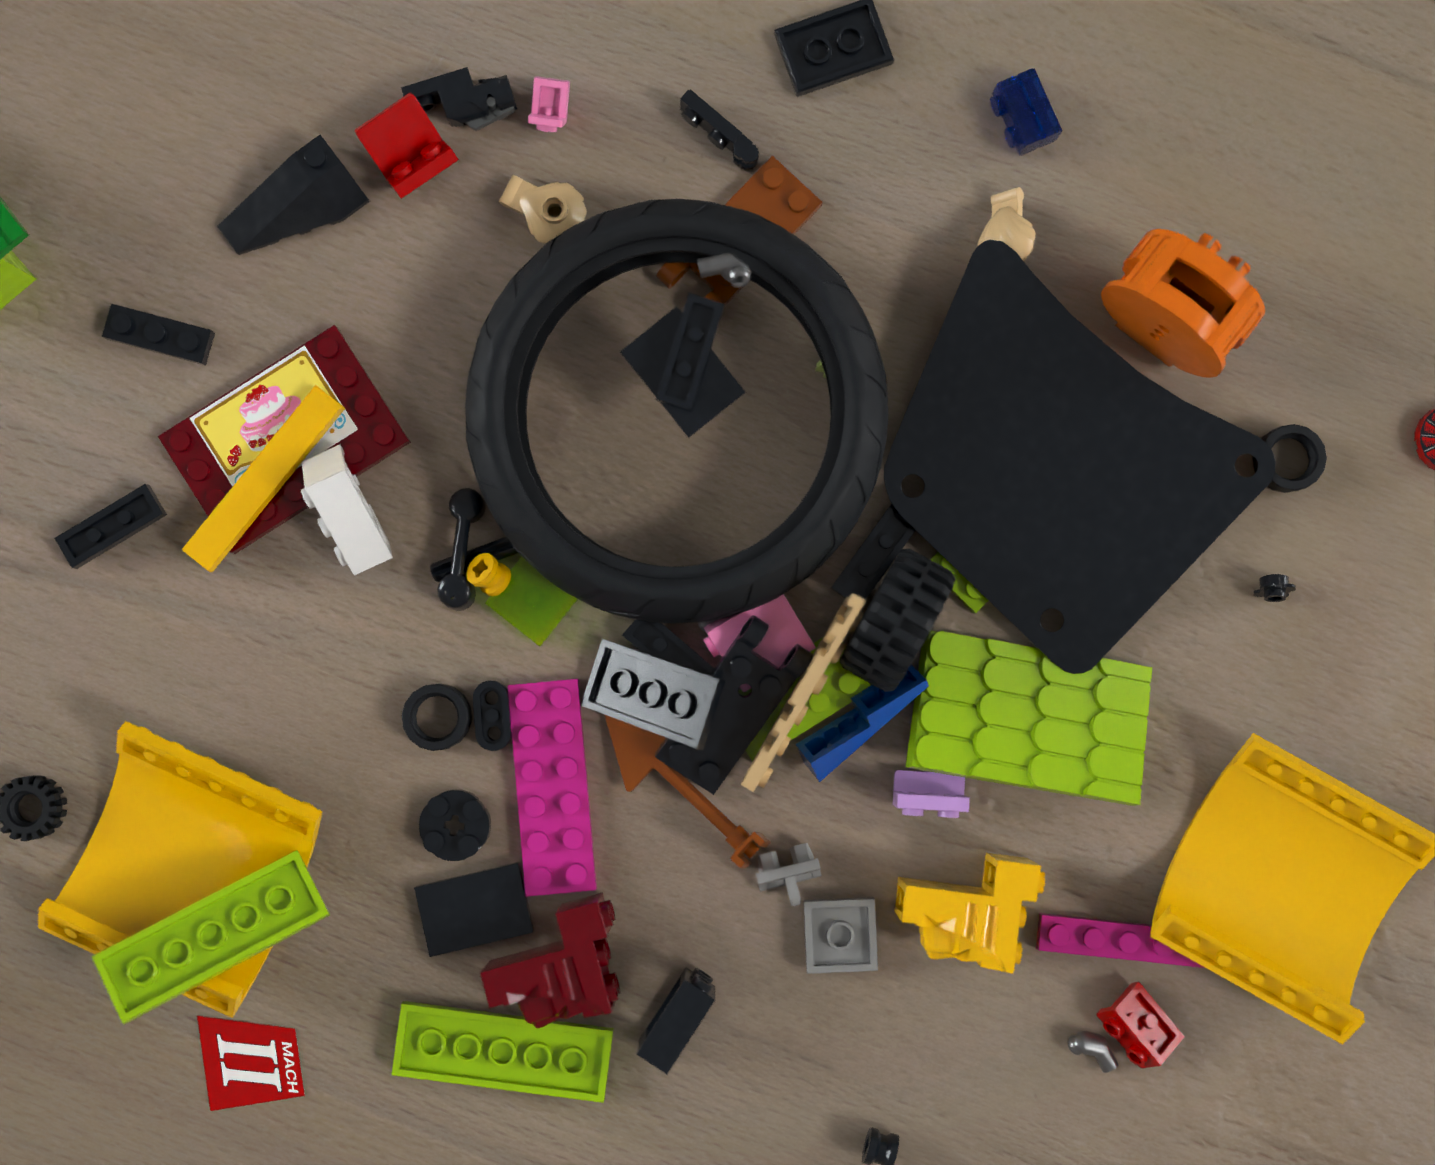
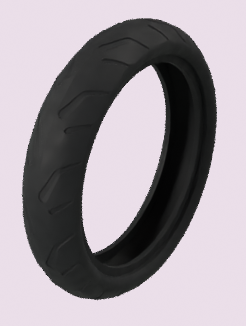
(544, 293)

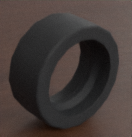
(1315, 451)
(410, 720)

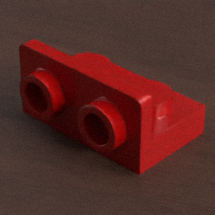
(1141, 1027)

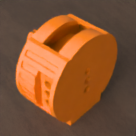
(1184, 301)

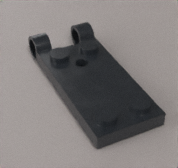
(737, 716)

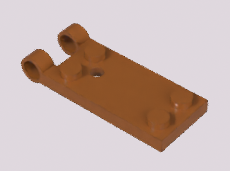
(769, 193)

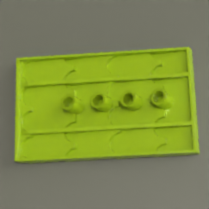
(1026, 723)

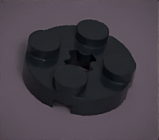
(439, 839)

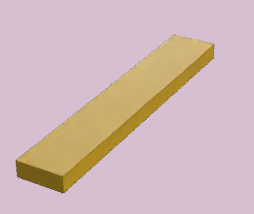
(263, 479)

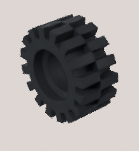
(51, 808)

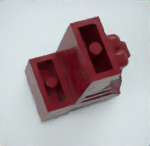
(562, 975)

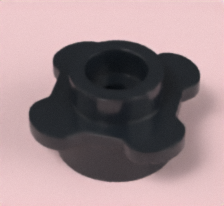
(1274, 588)

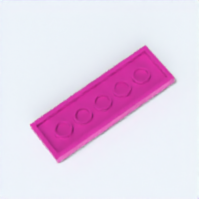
(552, 787)

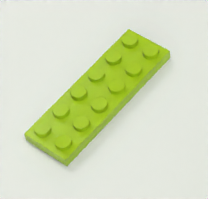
(210, 937)
(502, 1052)

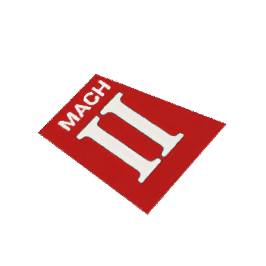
(249, 1062)

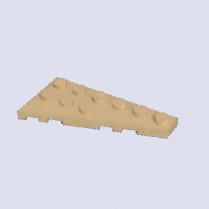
(810, 682)

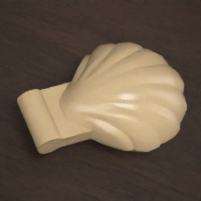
(541, 203)
(1008, 224)

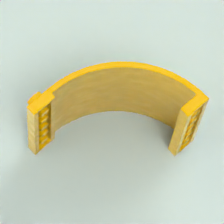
(169, 839)
(1287, 883)

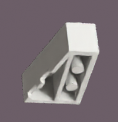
(344, 511)

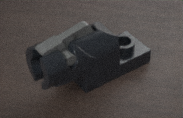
(463, 101)

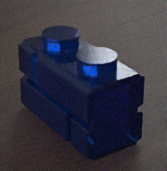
(1025, 112)

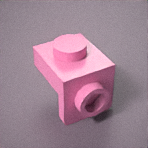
(549, 103)

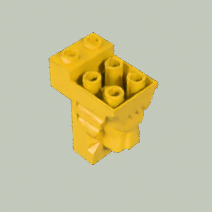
(972, 920)

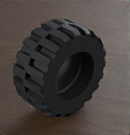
(898, 620)

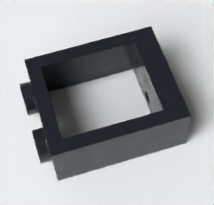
(677, 1019)

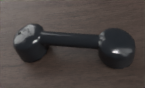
(467, 508)

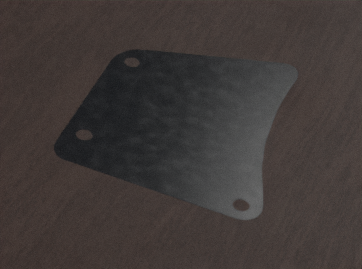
(1060, 465)

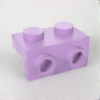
(929, 791)

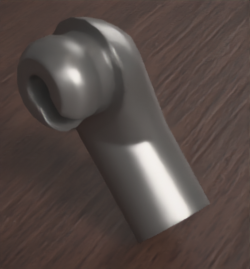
(727, 266)
(1093, 1045)

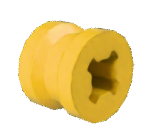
(488, 574)

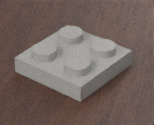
(840, 935)

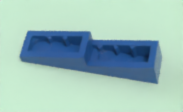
(871, 711)

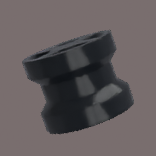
(880, 1148)

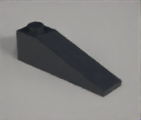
(297, 197)

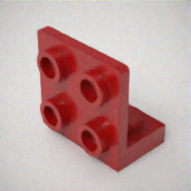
(405, 145)

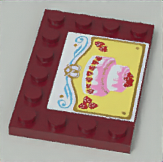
(229, 433)

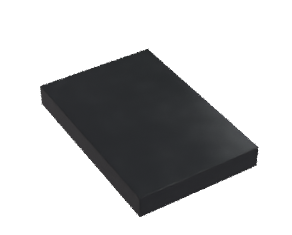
(833, 46)
(649, 358)
(474, 909)

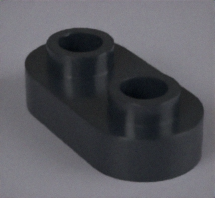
(492, 715)

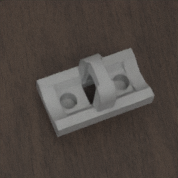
(803, 869)

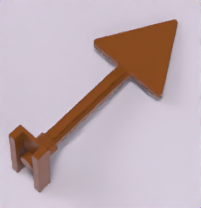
(636, 758)

